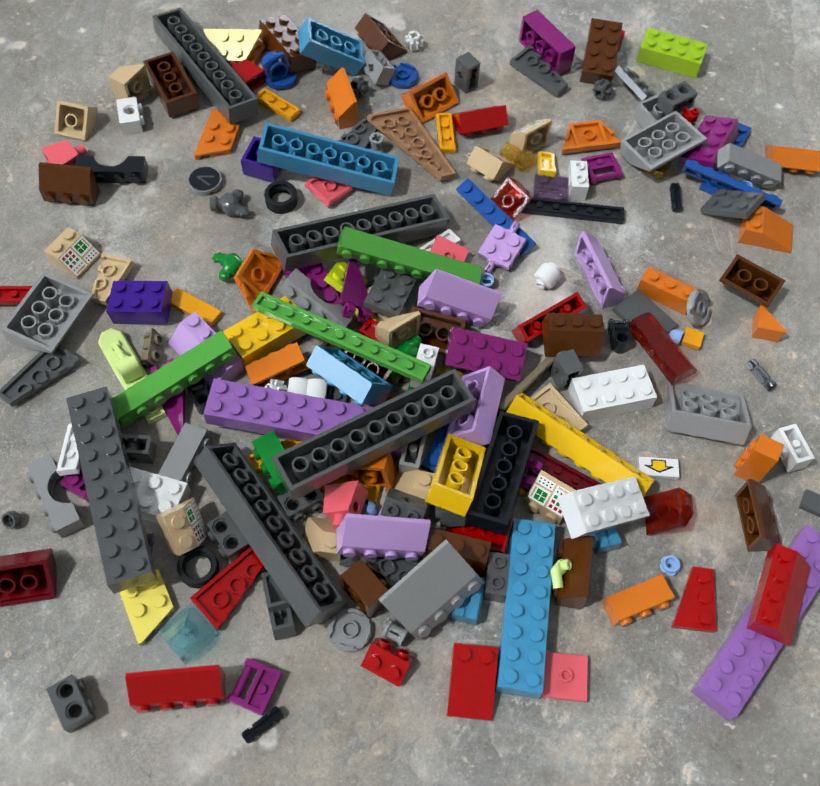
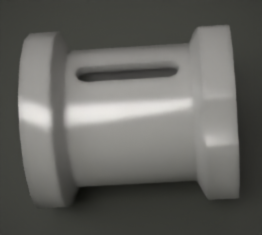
(378, 142)
(389, 631)

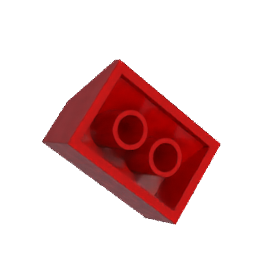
(480, 120)

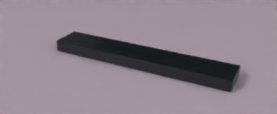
(575, 210)

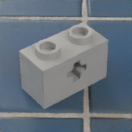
(378, 67)

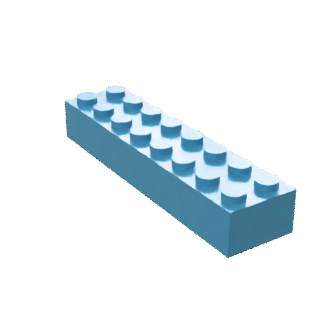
(327, 159)
(526, 610)

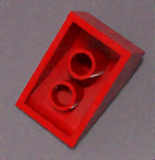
(472, 681)

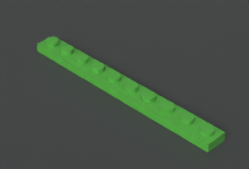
(342, 337)

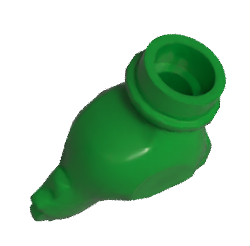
(231, 264)
(410, 346)

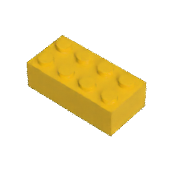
(260, 335)
(456, 475)

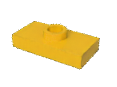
(546, 164)

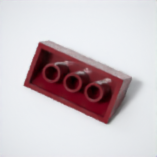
(27, 577)

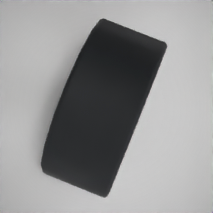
(280, 187)
(186, 557)

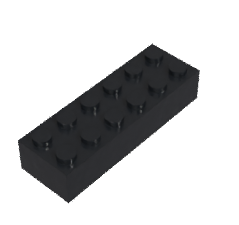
(502, 473)

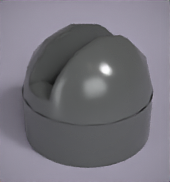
(10, 516)

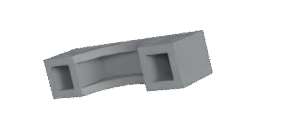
(298, 290)
(64, 516)

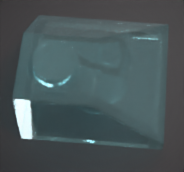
(188, 633)

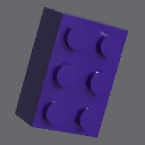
(139, 302)

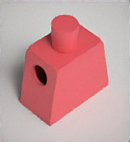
(63, 153)
(343, 499)

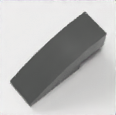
(278, 609)

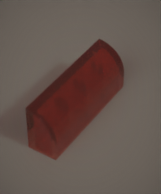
(661, 348)

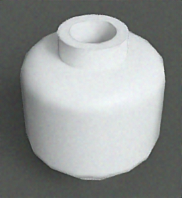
(547, 275)

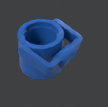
(274, 65)

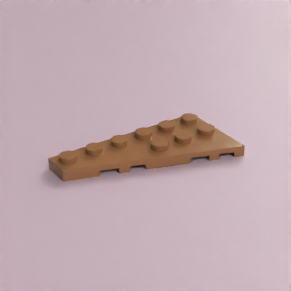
(411, 136)

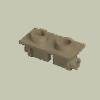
(153, 344)

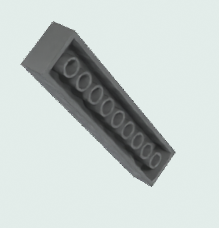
(206, 65)
(318, 239)
(373, 434)
(111, 491)
(270, 534)

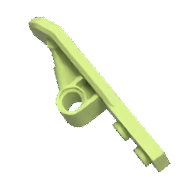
(126, 365)

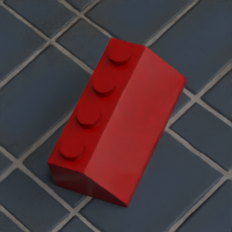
(779, 594)
(176, 688)

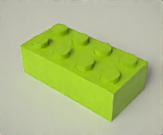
(671, 52)

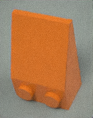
(766, 230)

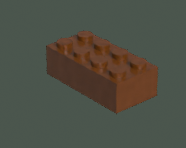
(283, 36)
(601, 51)
(171, 84)

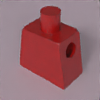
(250, 73)

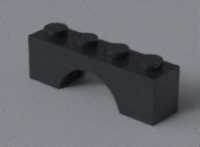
(131, 170)

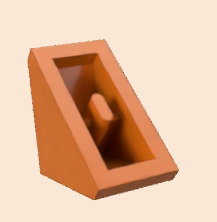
(766, 326)

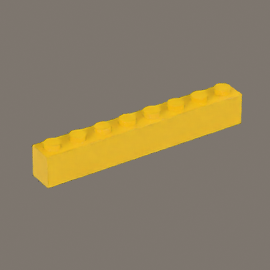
(577, 445)

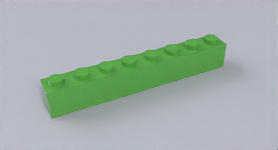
(401, 257)
(173, 378)

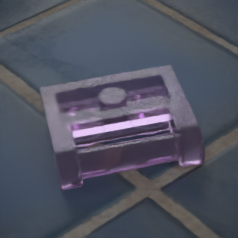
(550, 187)

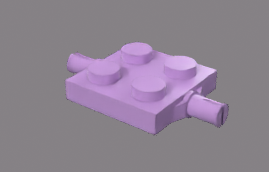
(501, 247)

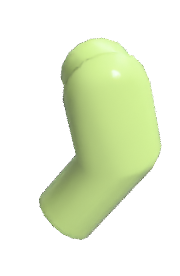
(558, 571)

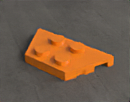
(217, 137)
(588, 137)
(257, 274)

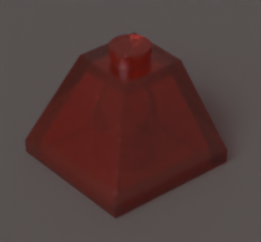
(511, 197)
(668, 511)

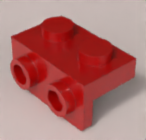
(387, 661)

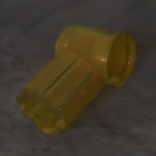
(520, 159)

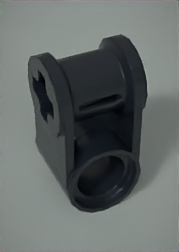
(619, 335)
(199, 393)

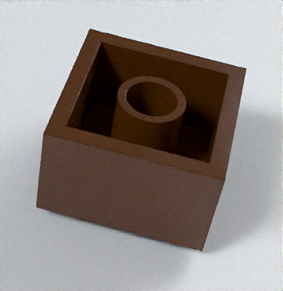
(364, 587)

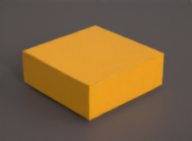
(692, 338)

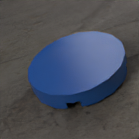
(404, 76)
(285, 83)

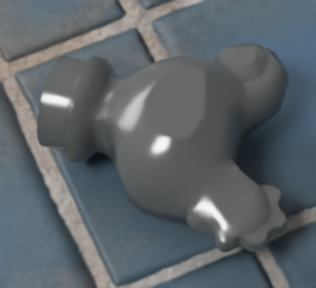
(229, 204)

